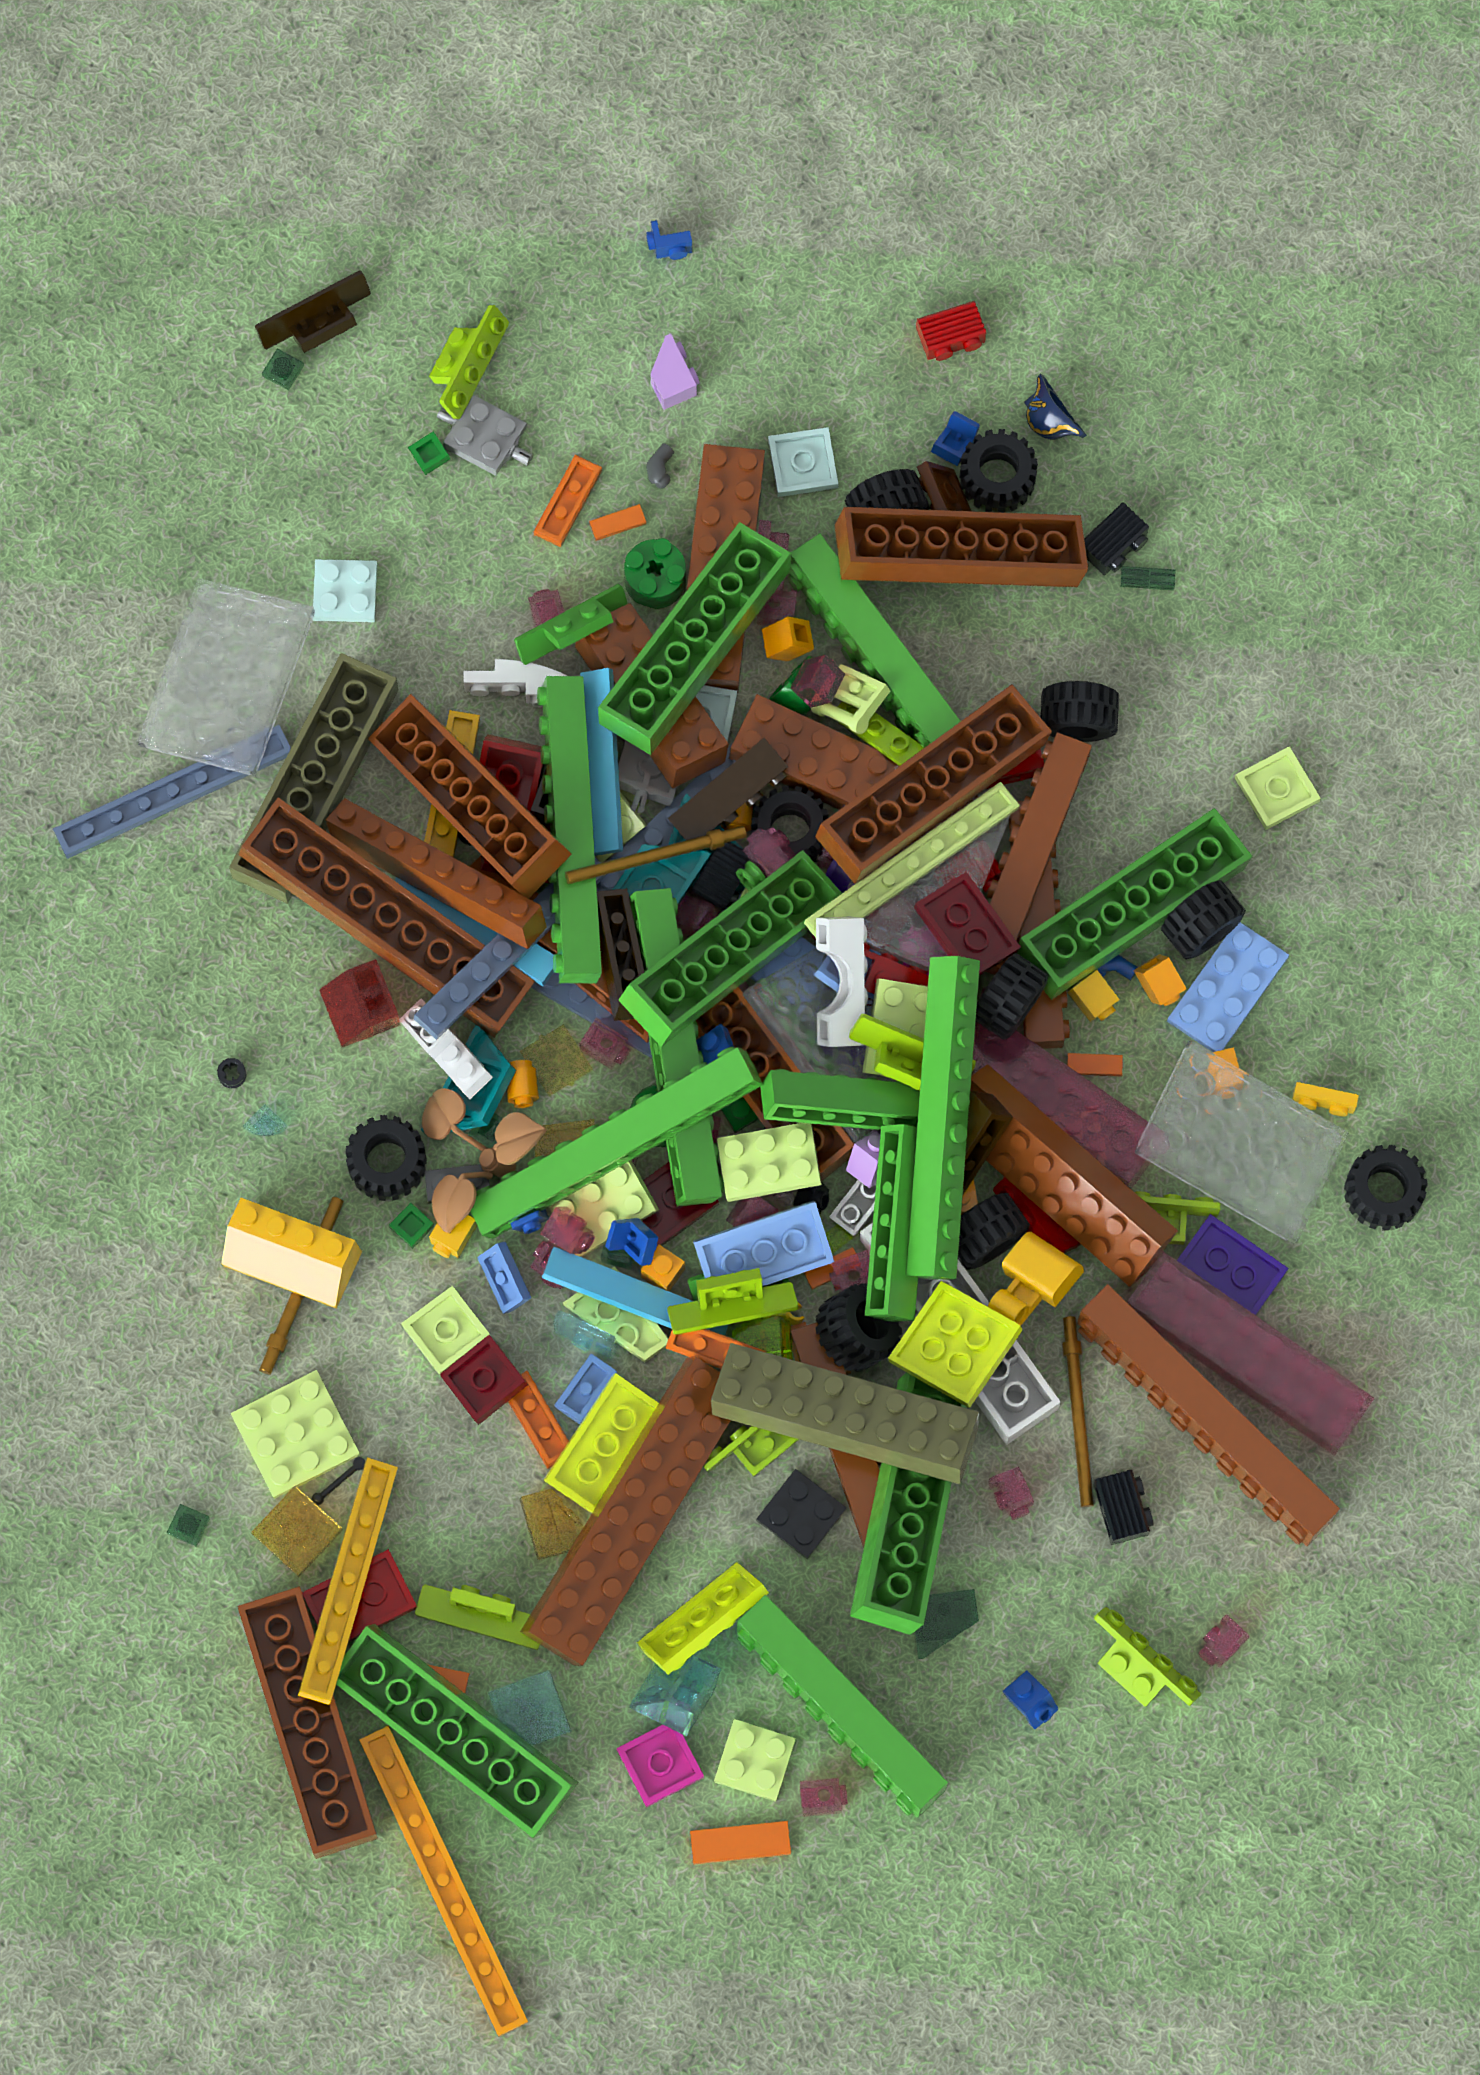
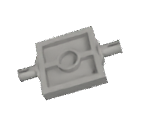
(485, 436)
(642, 778)

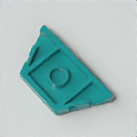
(673, 873)
(485, 1102)

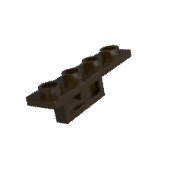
(316, 317)

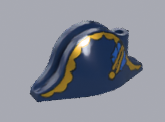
(1048, 415)

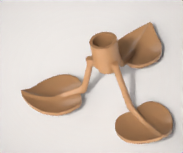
(514, 1137)

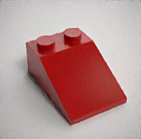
(514, 765)

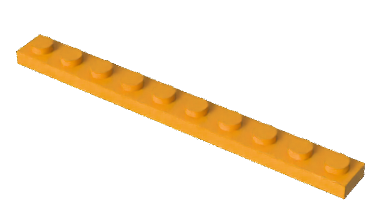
(443, 1881)

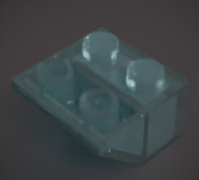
(677, 1697)

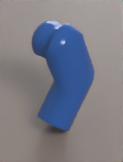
(1119, 965)

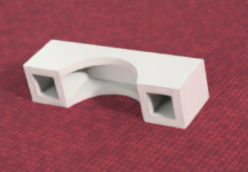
(844, 943)

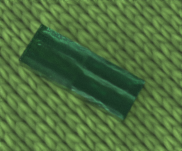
(1148, 578)

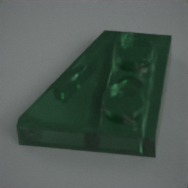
(945, 1619)

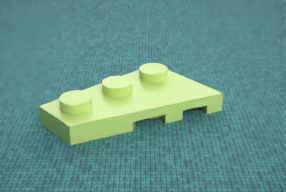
(632, 1332)

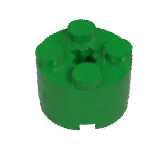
(665, 560)

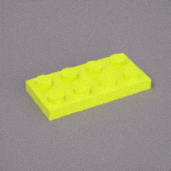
(601, 1443)
(702, 1618)

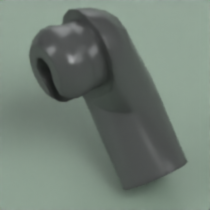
(656, 466)

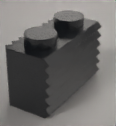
(1115, 538)
(718, 878)
(1123, 1507)

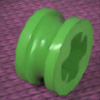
(750, 876)

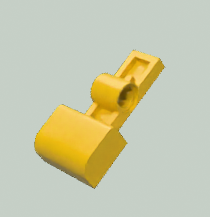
(1037, 1274)

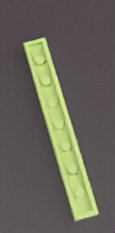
(921, 857)

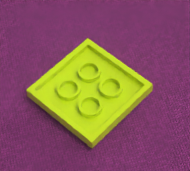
(955, 1344)

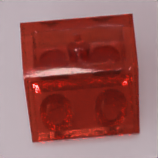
(360, 1004)

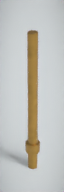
(713, 840)
(277, 1342)
(1072, 1350)

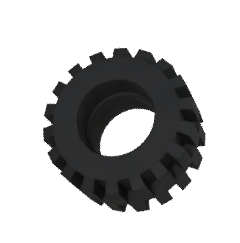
(889, 490)
(992, 493)
(1080, 710)
(795, 804)
(1203, 919)
(1010, 996)
(390, 1183)
(1376, 1211)
(990, 1230)
(850, 1335)

